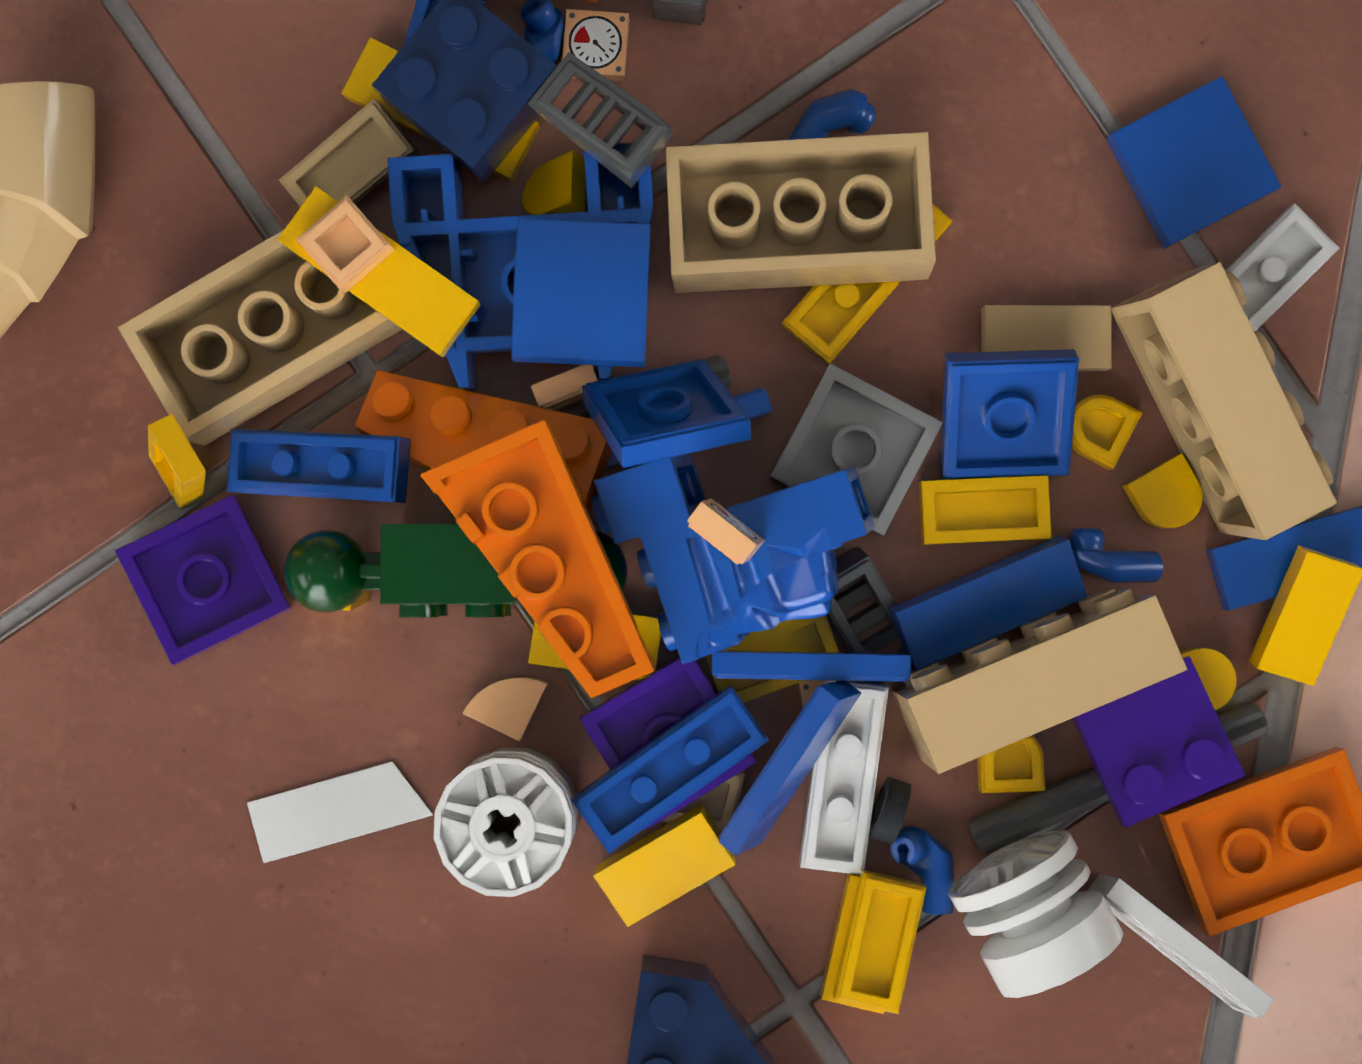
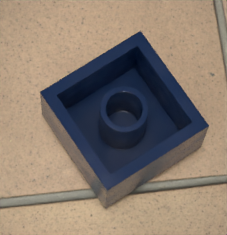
(466, 84)

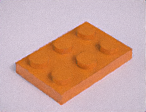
(1269, 840)

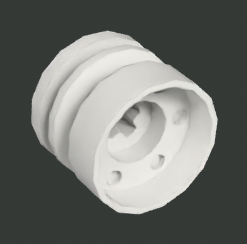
(516, 783)
(1038, 917)

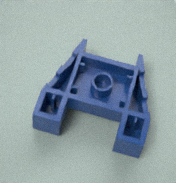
(482, 251)

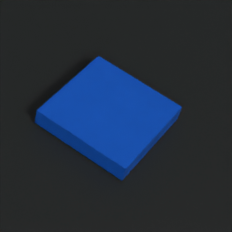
(1193, 162)
(665, 412)
(1008, 413)

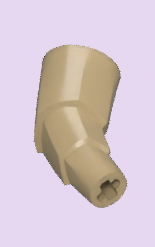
(43, 186)

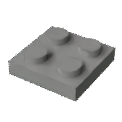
(861, 427)

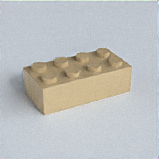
(800, 212)
(248, 338)
(1225, 403)
(1038, 679)

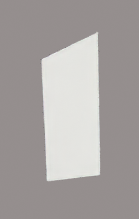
(334, 811)

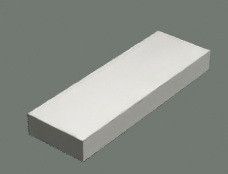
(1280, 263)
(844, 787)
(1182, 947)

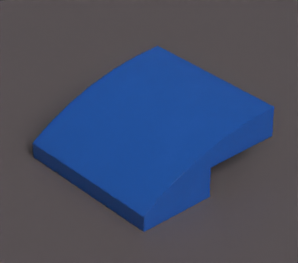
(580, 292)

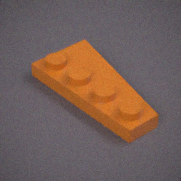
(455, 421)
(539, 538)

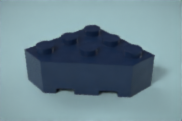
(688, 1019)

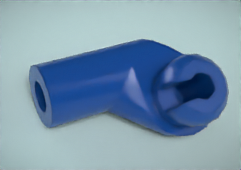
(1113, 565)

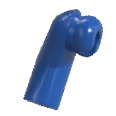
(544, 27)
(835, 112)
(929, 861)

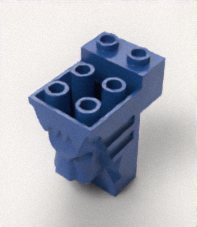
(703, 592)

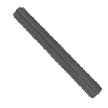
(1084, 791)

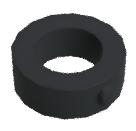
(890, 810)

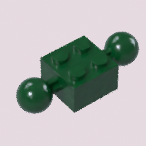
(416, 567)

